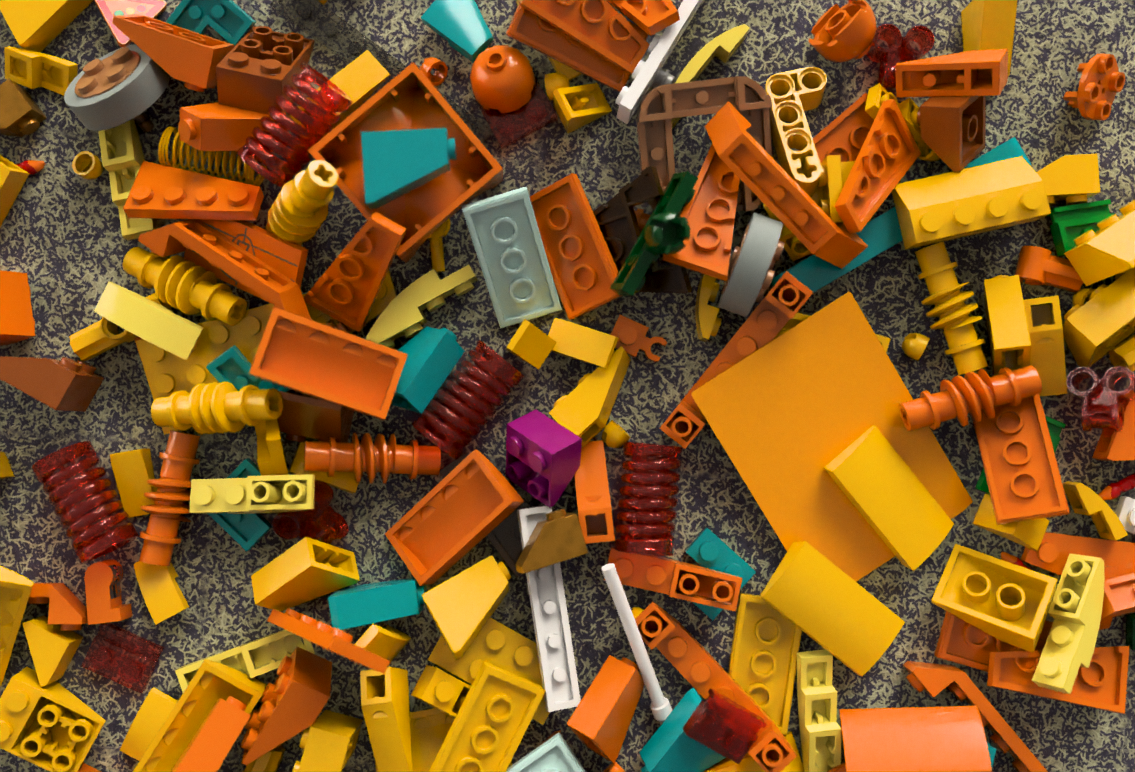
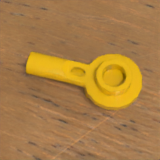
(436, 246)

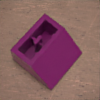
(541, 456)

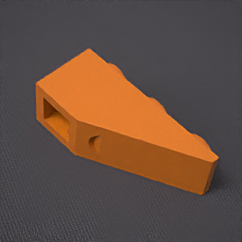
(594, 494)

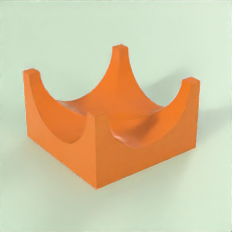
(410, 104)

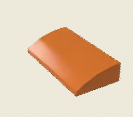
(328, 364)
(453, 518)
(914, 739)

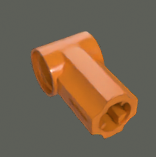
(1040, 267)

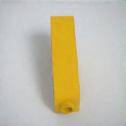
(39, 21)

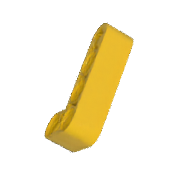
(790, 107)

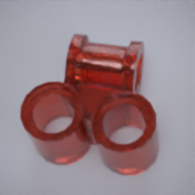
(898, 51)
(1101, 403)
(314, 522)

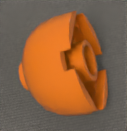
(845, 31)
(502, 79)

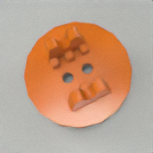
(1097, 87)

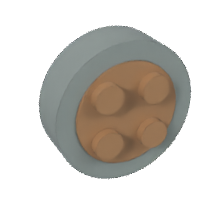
(117, 89)
(752, 265)

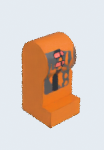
(104, 593)

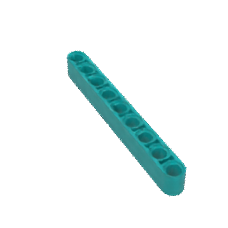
(881, 232)

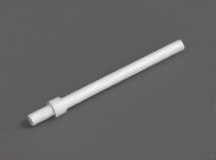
(660, 705)

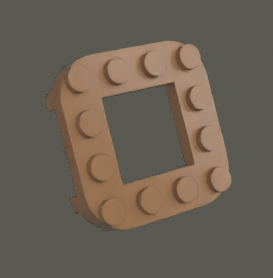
(696, 99)

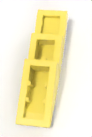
(122, 159)
(818, 711)

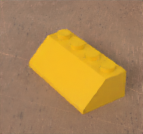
(969, 202)
(1106, 250)
(1101, 321)

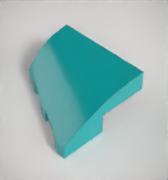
(460, 25)

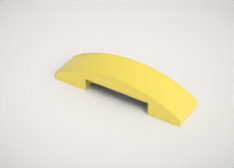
(721, 47)

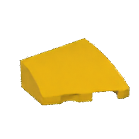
(270, 449)

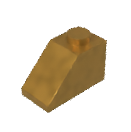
(18, 110)
(552, 542)

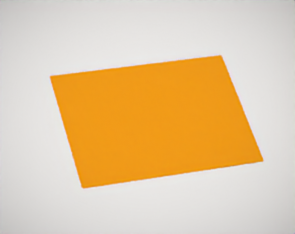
(798, 409)

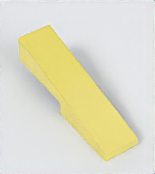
(252, 657)

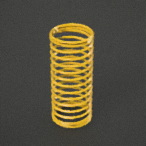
(178, 146)

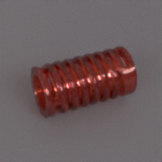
(261, 147)
(475, 399)
(656, 499)
(78, 525)

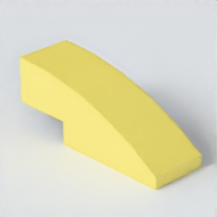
(148, 320)

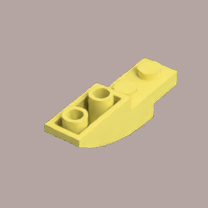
(405, 312)
(253, 494)
(1076, 623)

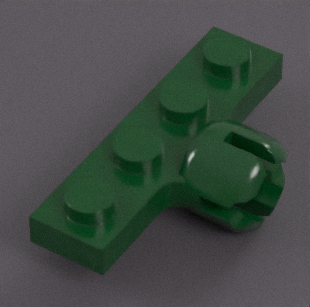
(660, 235)

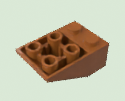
(260, 68)

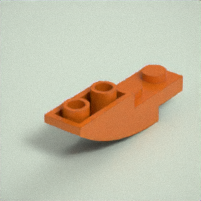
(677, 579)

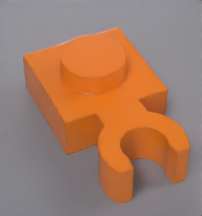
(633, 338)

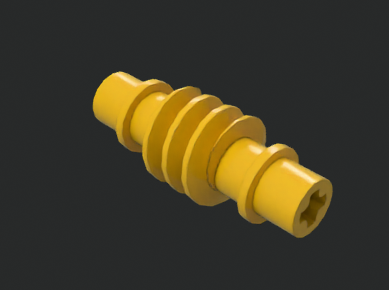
(303, 203)
(185, 285)
(951, 309)
(217, 408)

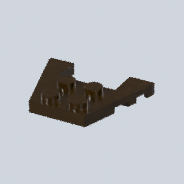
(622, 230)

